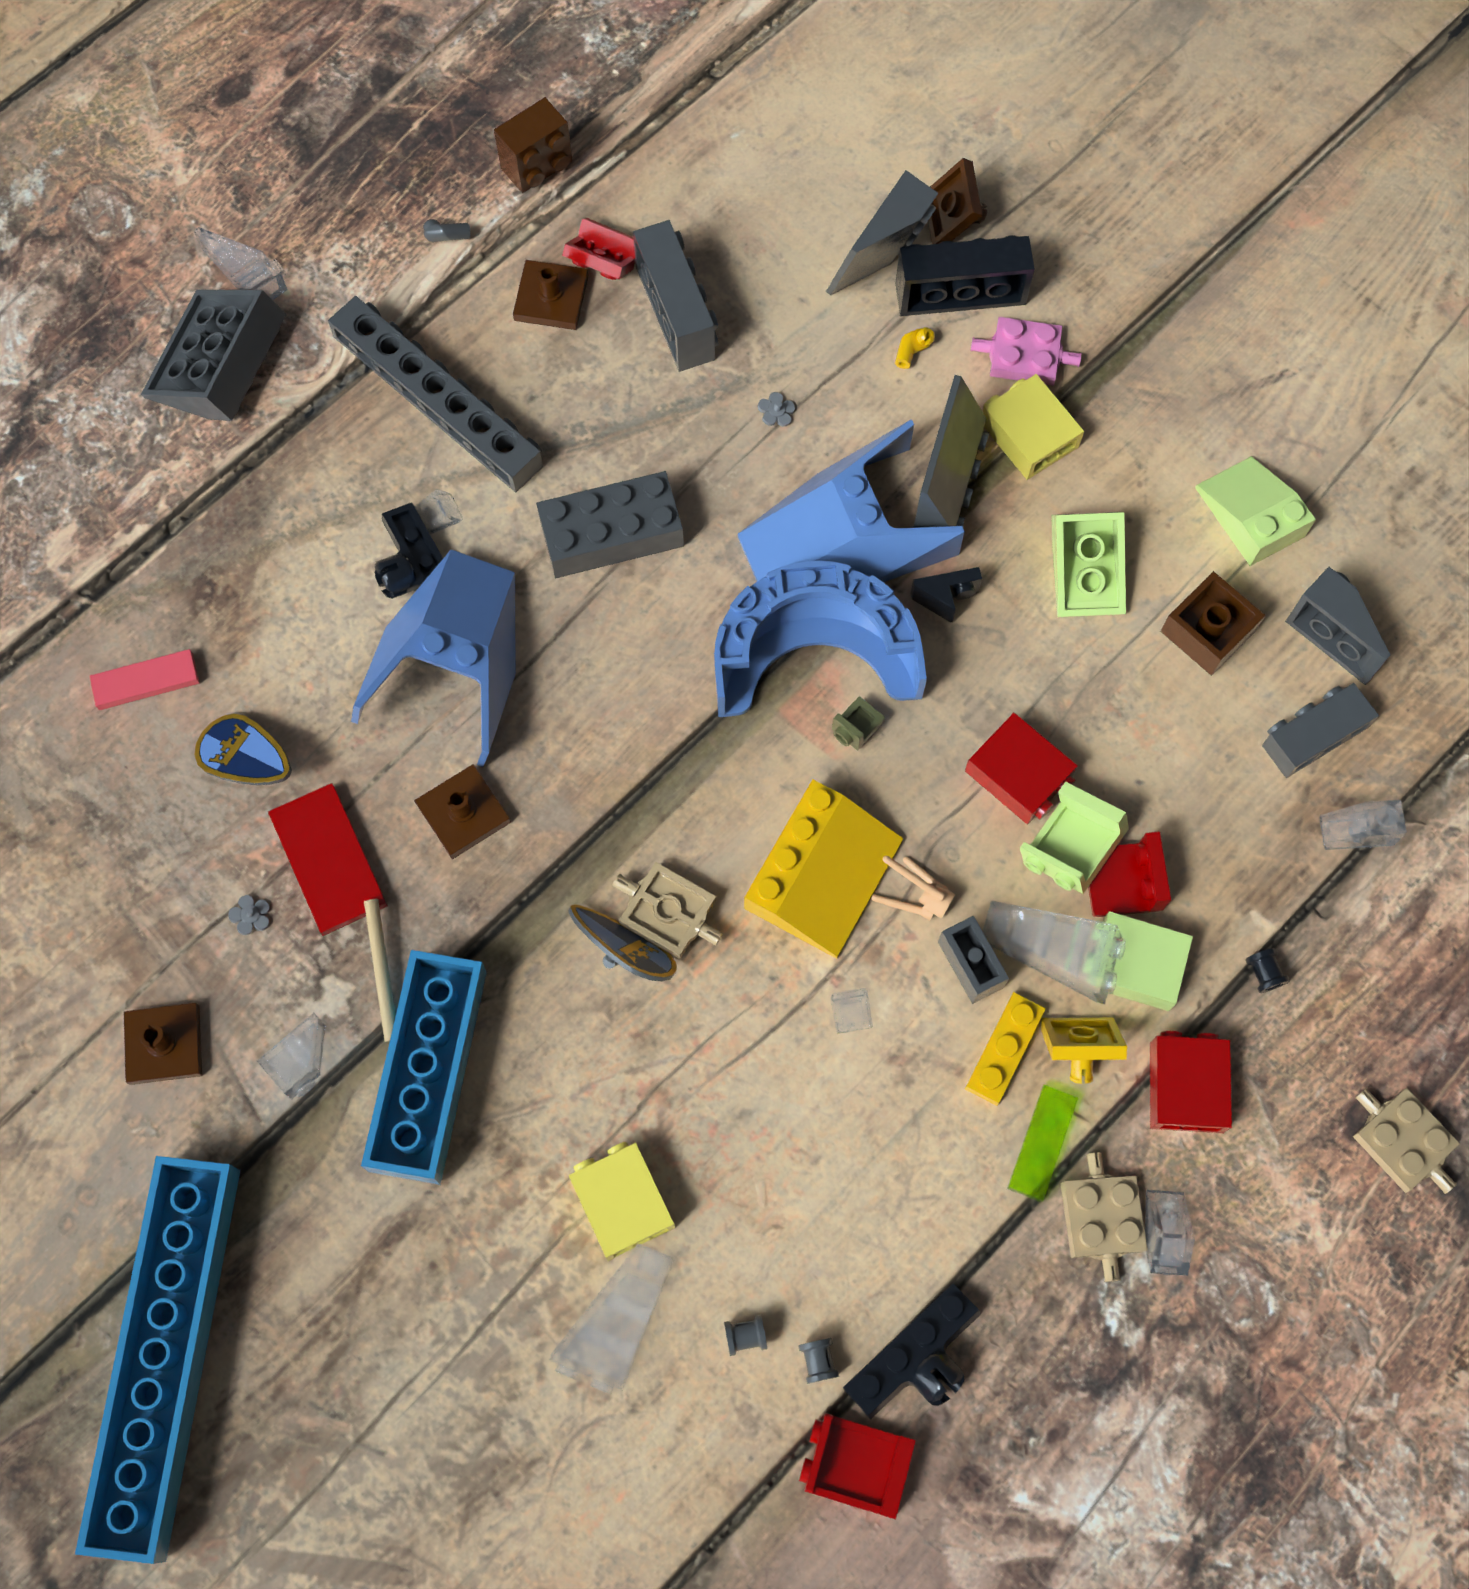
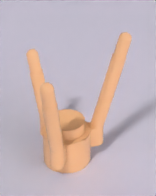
(935, 897)

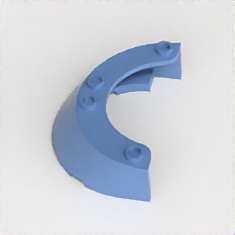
(816, 606)

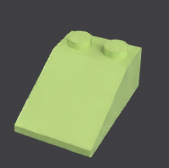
(1256, 509)
(1089, 563)

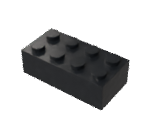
(964, 275)

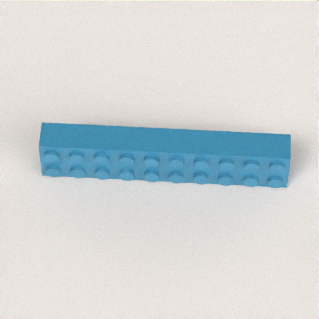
(158, 1362)

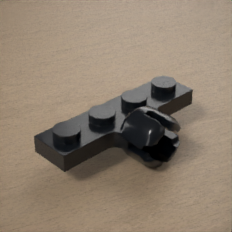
(415, 556)
(917, 1357)

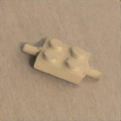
(667, 910)
(1406, 1140)
(1103, 1217)

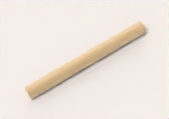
(380, 966)

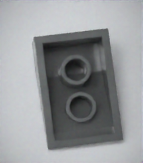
(1340, 625)

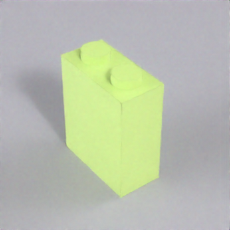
(1151, 962)

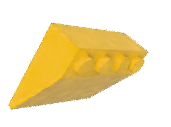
(822, 869)

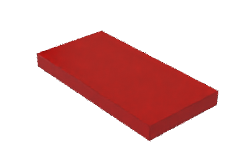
(326, 858)

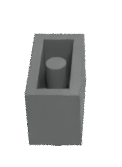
(973, 959)

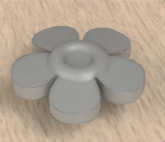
(776, 410)
(249, 915)

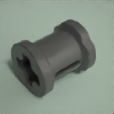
(745, 1335)
(818, 1360)

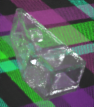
(243, 264)

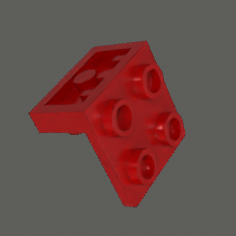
(1132, 880)

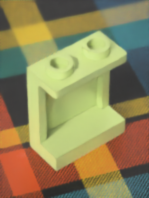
(1076, 839)

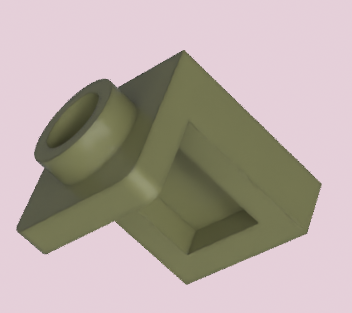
(857, 723)

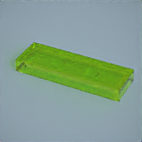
(1042, 1143)

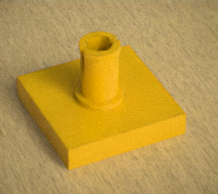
(1083, 1042)

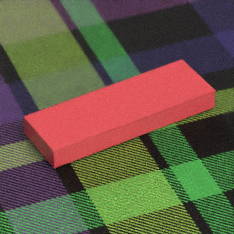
(144, 679)

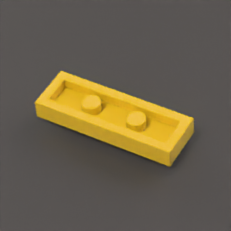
(1005, 1049)

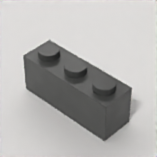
(1319, 729)

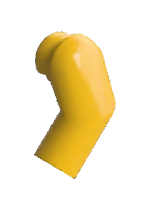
(911, 344)

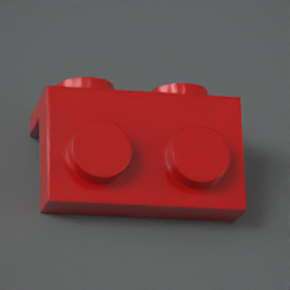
(601, 249)

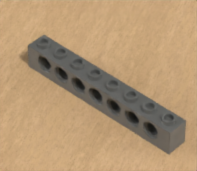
(512, 468)

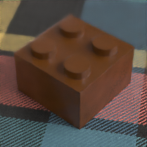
(533, 145)
(1212, 623)

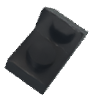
(939, 590)

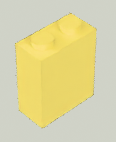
(1031, 426)
(621, 1200)

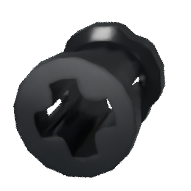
(1267, 970)

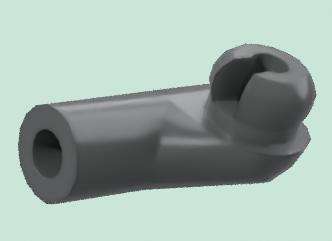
(444, 232)

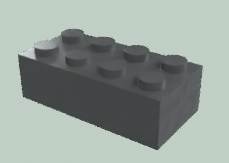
(675, 295)
(610, 524)

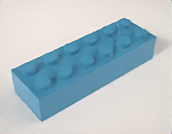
(424, 1067)

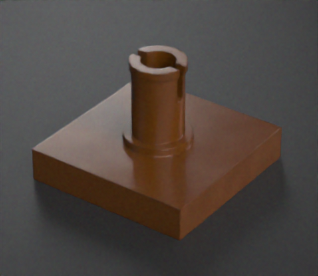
(956, 203)
(550, 294)
(462, 811)
(162, 1043)

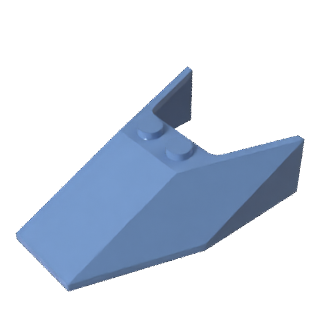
(842, 522)
(460, 623)

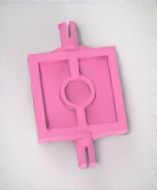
(1025, 349)

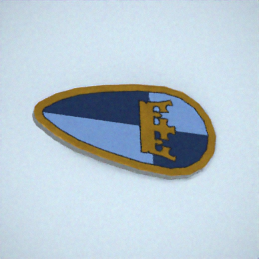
(241, 752)
(623, 946)

